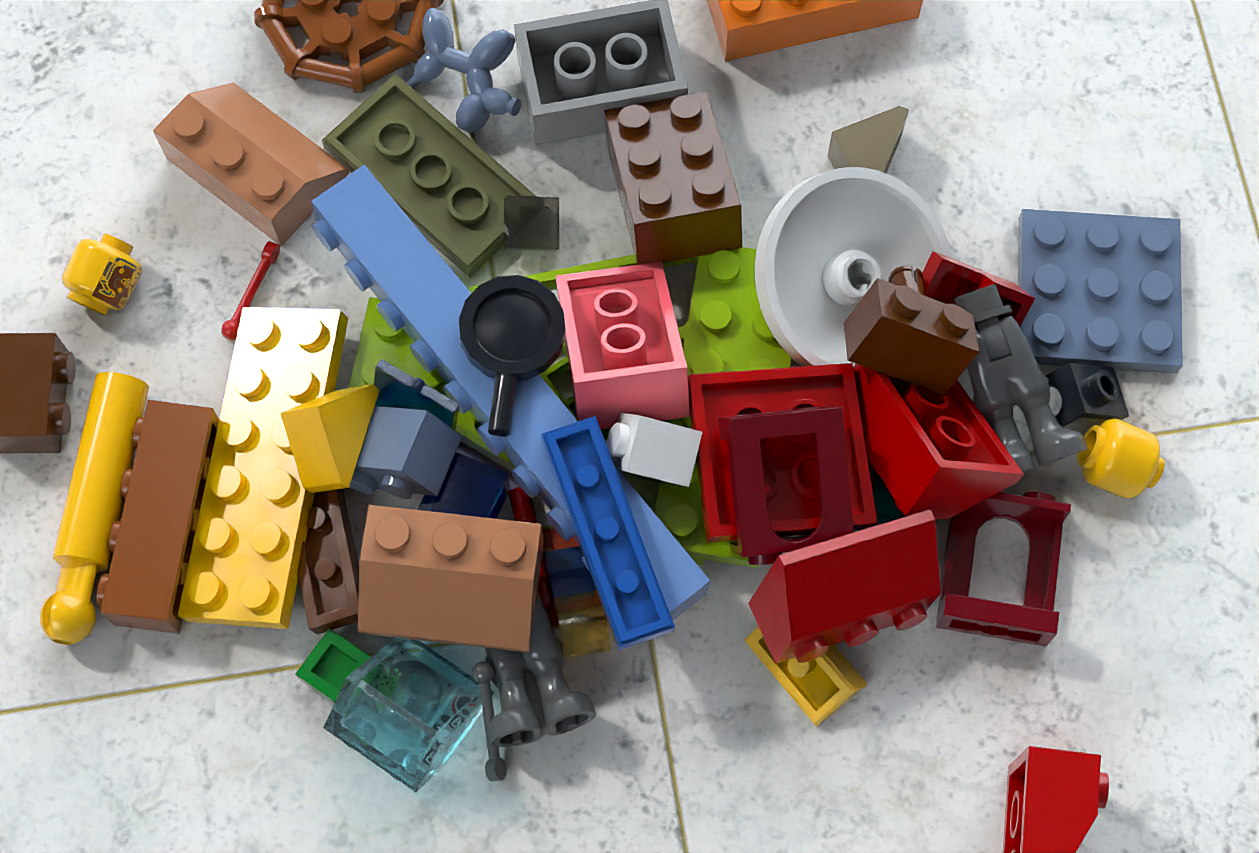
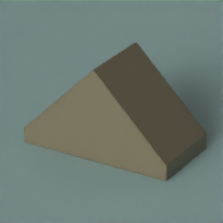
(868, 142)

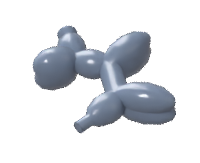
(485, 57)

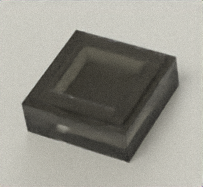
(531, 223)

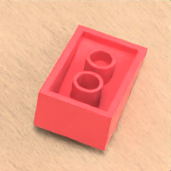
(623, 344)

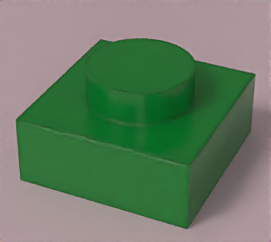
(330, 664)

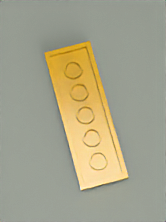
(253, 494)

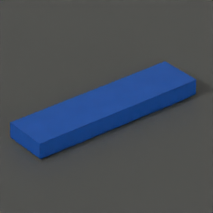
(607, 533)

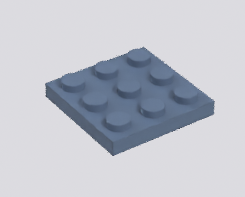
(1102, 289)

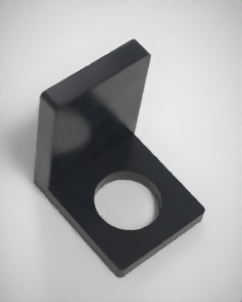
(1087, 393)

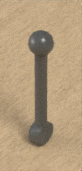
(495, 766)

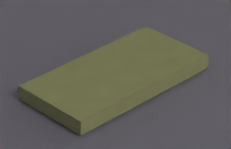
(430, 171)

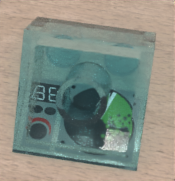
(406, 710)

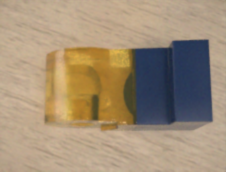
(576, 604)

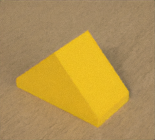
(329, 436)

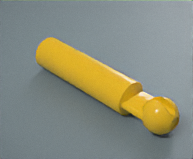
(93, 504)

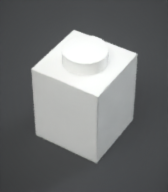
(654, 448)

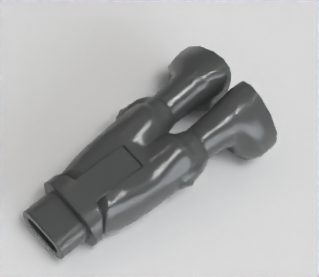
(1009, 376)
(561, 707)

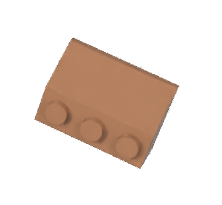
(248, 158)
(449, 578)

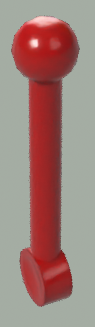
(269, 256)

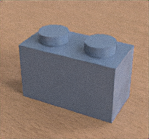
(404, 453)

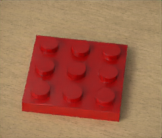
(787, 461)

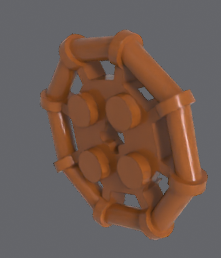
(351, 37)

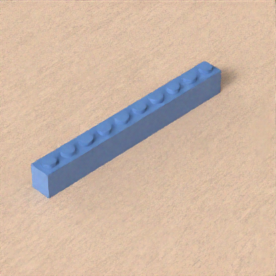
(426, 301)

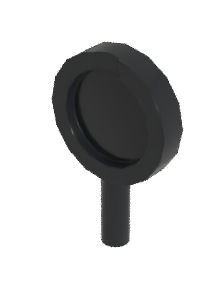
(511, 333)

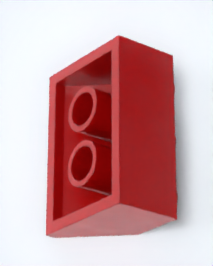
(930, 445)
(849, 588)

